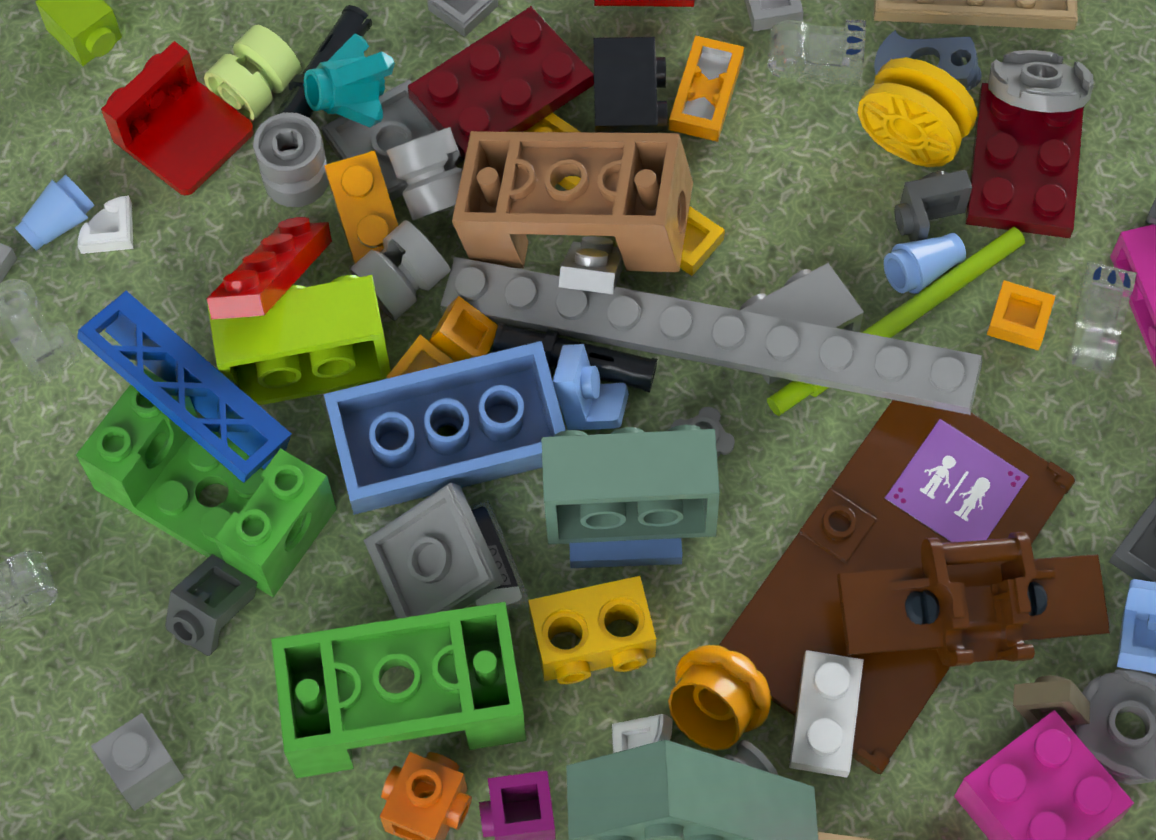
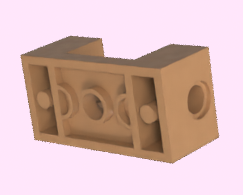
(627, 189)

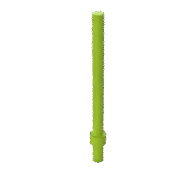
(914, 309)

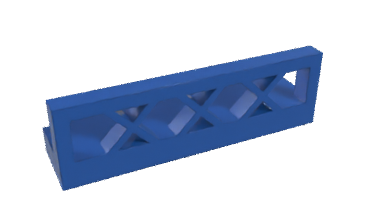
(189, 374)

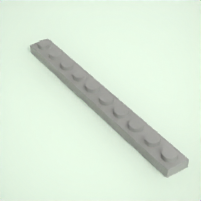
(721, 336)

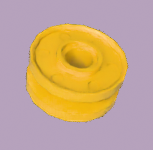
(917, 112)

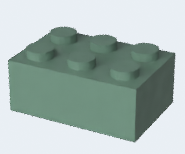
(630, 485)

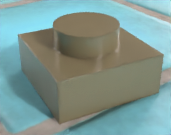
(1049, 694)

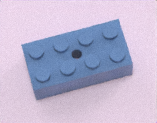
(392, 425)

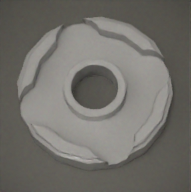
(1040, 81)
(1113, 693)

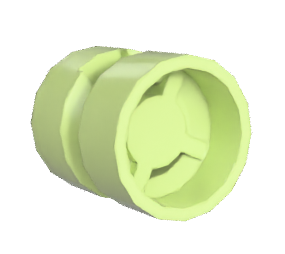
(258, 67)

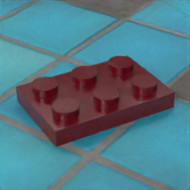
(502, 81)
(1024, 168)

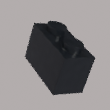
(627, 86)

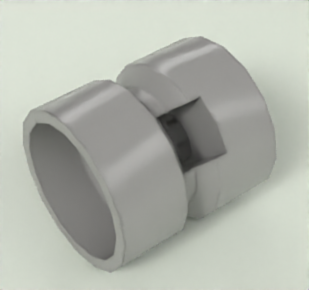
(291, 159)
(429, 172)
(402, 268)

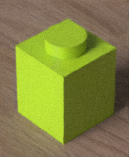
(81, 26)

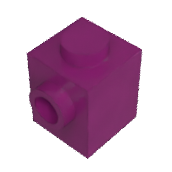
(518, 808)

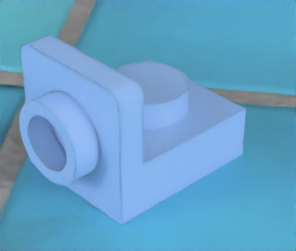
(582, 397)

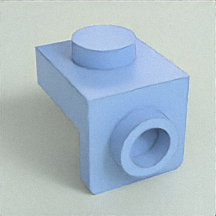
(1138, 628)

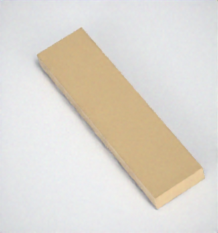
(1002, 13)

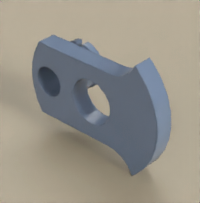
(946, 49)

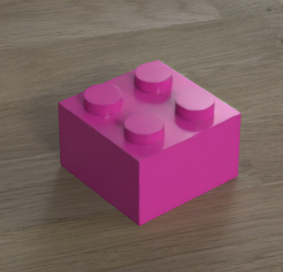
(1043, 788)

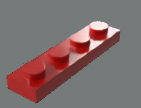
(270, 269)

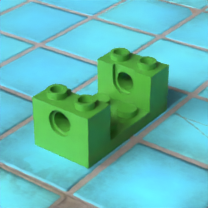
(160, 471)
(336, 699)

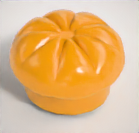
(718, 696)

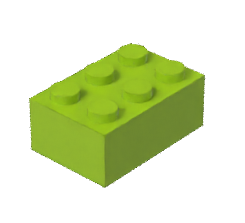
(306, 343)

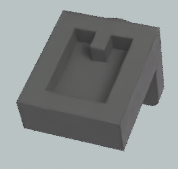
(207, 602)

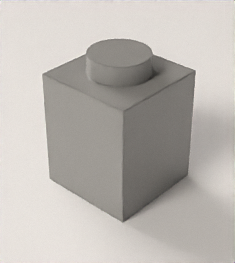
(137, 762)

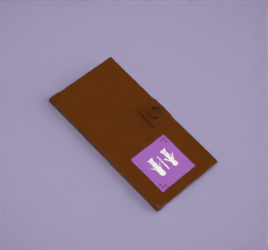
(908, 481)

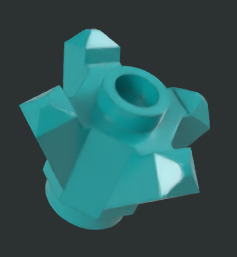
(350, 83)

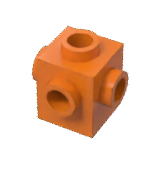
(421, 818)

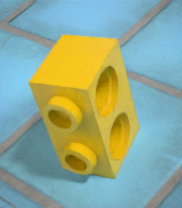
(587, 615)

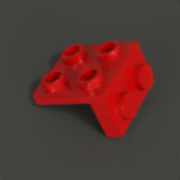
(175, 122)

